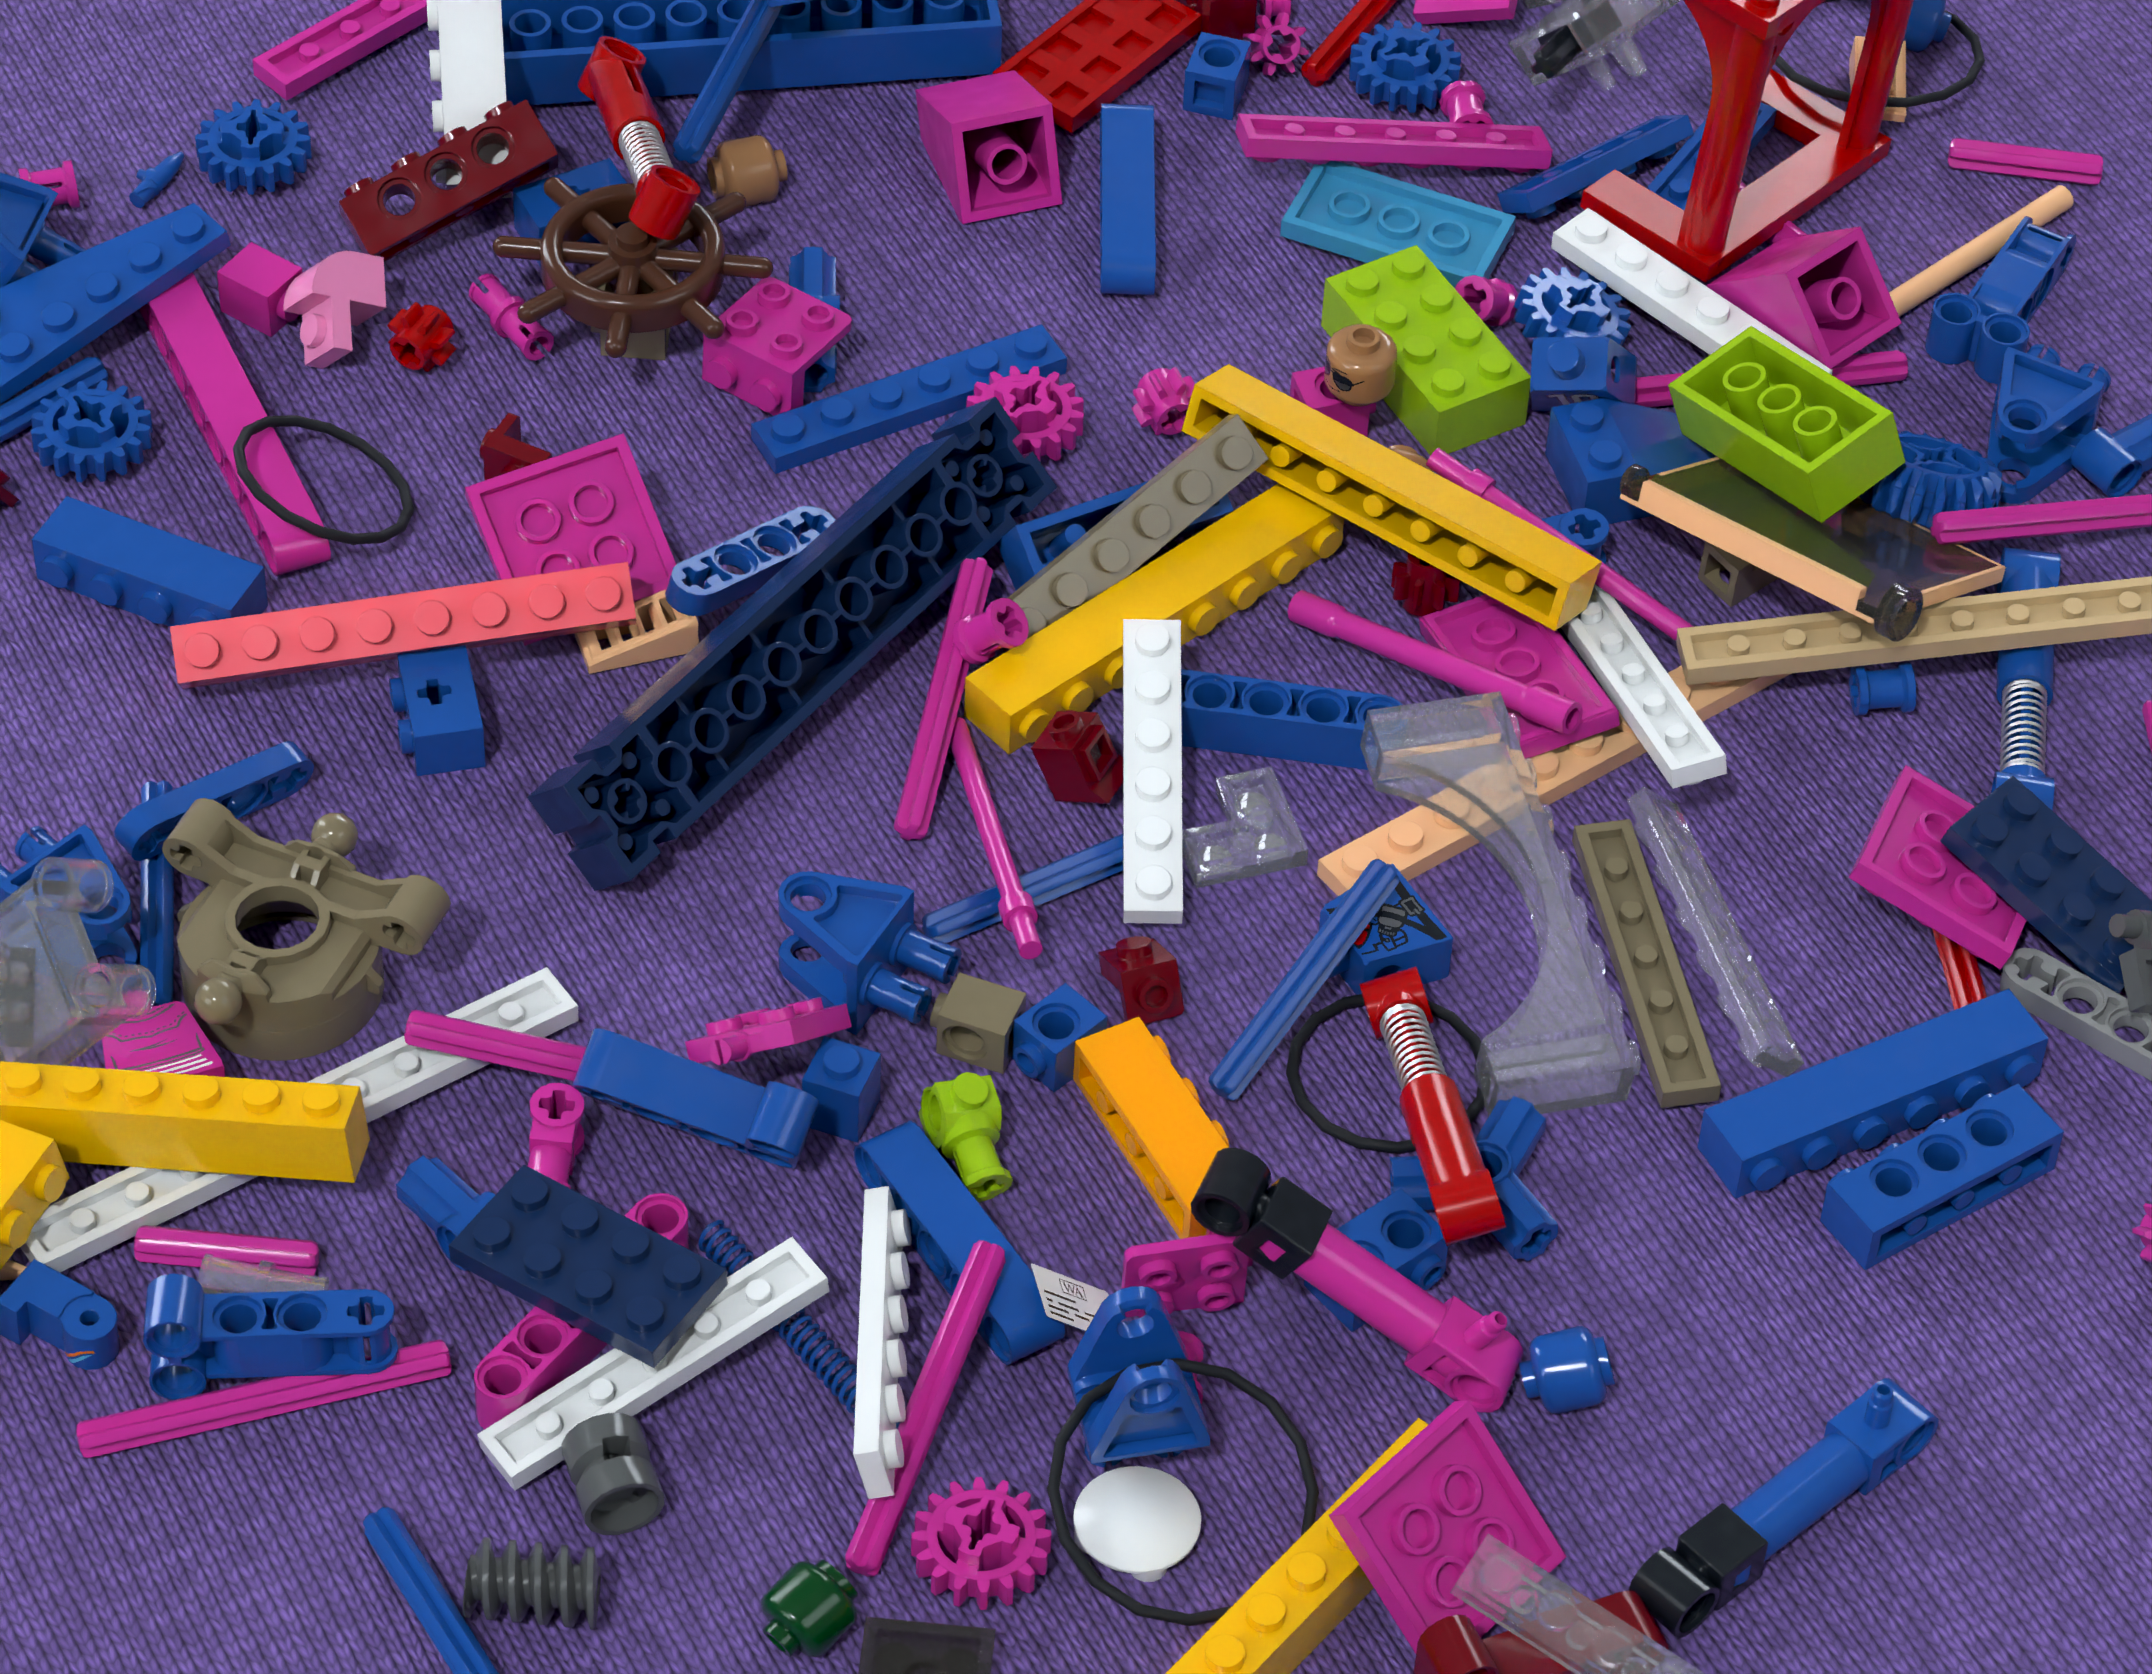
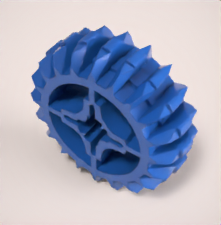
(1935, 480)

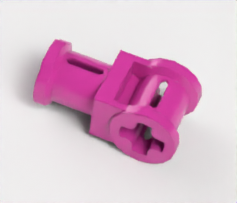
(556, 1130)

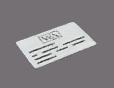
(1067, 1298)

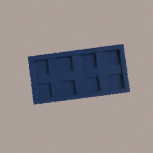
(2049, 877)
(588, 1265)

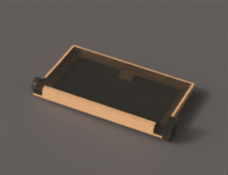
(1852, 559)

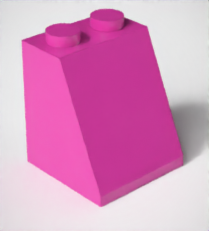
(991, 145)
(1815, 293)

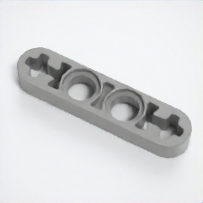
(2091, 1028)

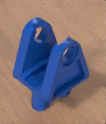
(24, 229)
(2040, 418)
(103, 928)
(864, 945)
(1148, 1407)

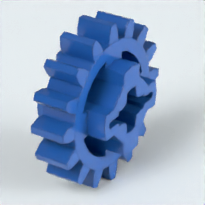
(1400, 65)
(253, 146)
(1570, 307)
(91, 431)

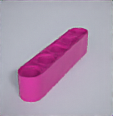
(547, 1349)

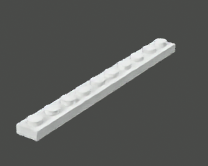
(387, 1079)

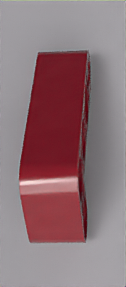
(1456, 1647)

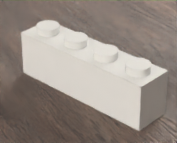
(469, 70)

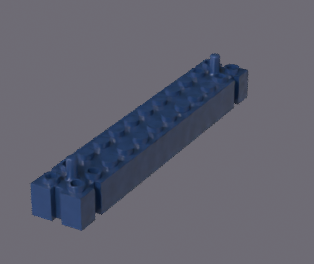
(791, 645)

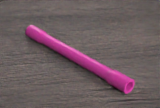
(1531, 701)

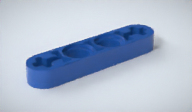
(744, 552)
(239, 787)

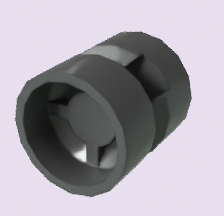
(612, 1474)

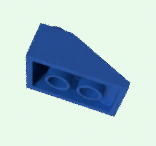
(1602, 437)

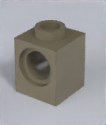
(977, 1022)

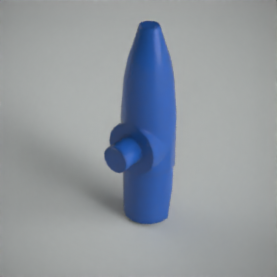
(155, 179)

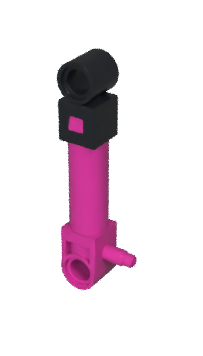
(1290, 1232)

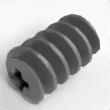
(532, 1583)

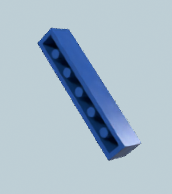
(1871, 1093)

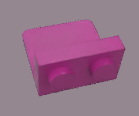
(770, 344)
(1188, 1272)

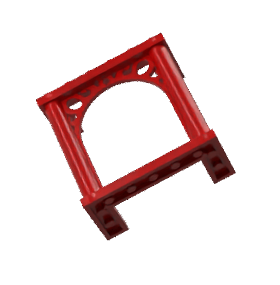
(1840, 145)

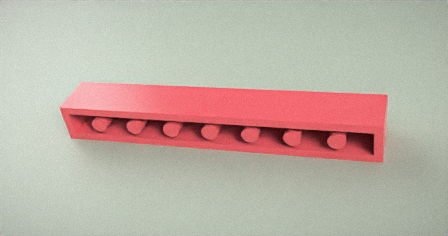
(402, 623)

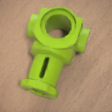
(966, 1124)

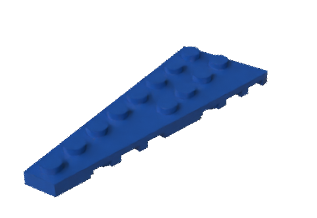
(87, 294)

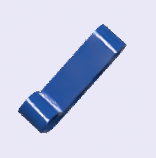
(696, 1098)

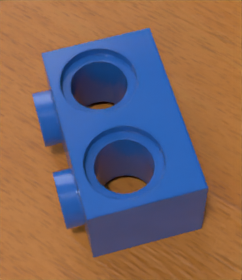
(1401, 1237)

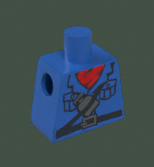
(1396, 939)

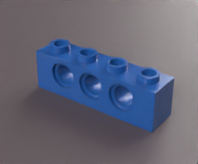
(1940, 1175)

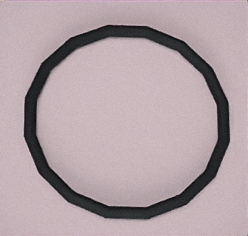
(302, 523)
(1337, 1131)

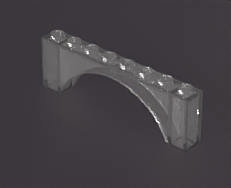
(1468, 764)

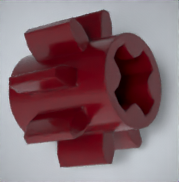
(1423, 586)

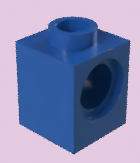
(1216, 76)
(1048, 1032)

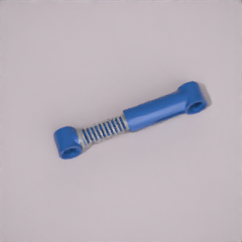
(2026, 682)

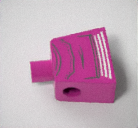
(162, 1042)

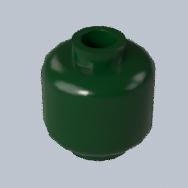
(809, 1609)

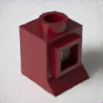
(1079, 758)

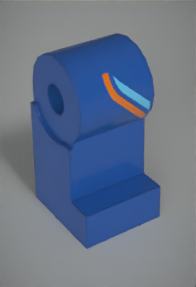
(61, 1314)

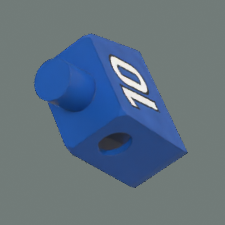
(1580, 370)

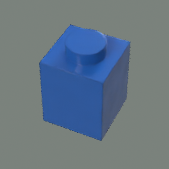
(847, 1087)

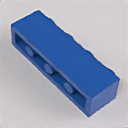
(1039, 541)
(144, 568)

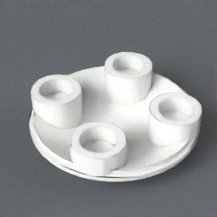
(1137, 1521)

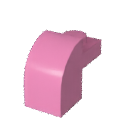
(331, 298)

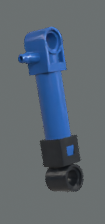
(1730, 1546)

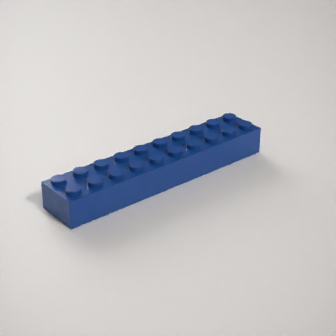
(806, 46)

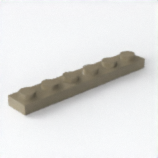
(1142, 523)
(1646, 964)

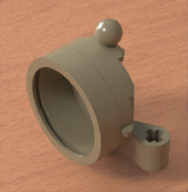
(299, 996)

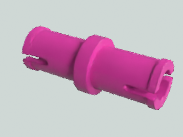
(502, 311)

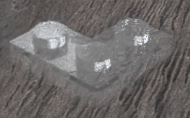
(1253, 840)

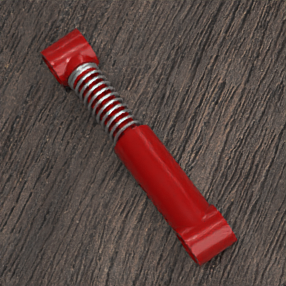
(638, 137)
(1433, 1109)

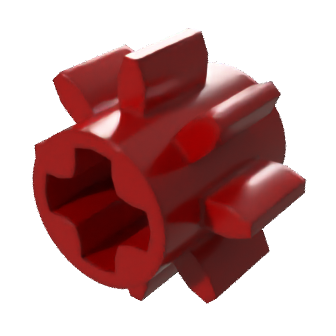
(421, 337)

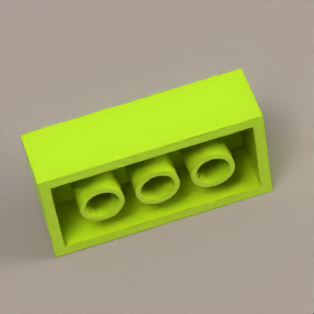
(1451, 369)
(1787, 423)

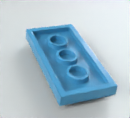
(1378, 215)

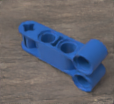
(2001, 302)
(260, 1334)

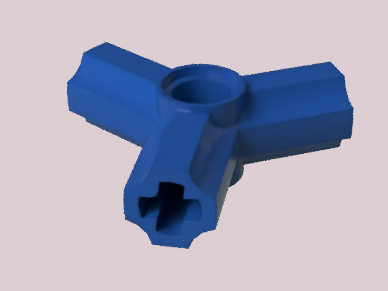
(1505, 1147)

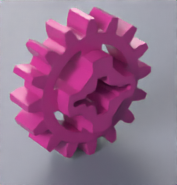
(1039, 408)
(985, 1541)

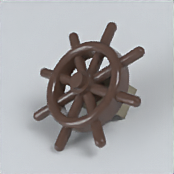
(634, 283)

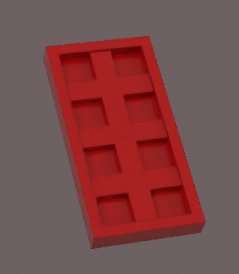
(1101, 53)

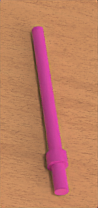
(1607, 579)
(1015, 904)

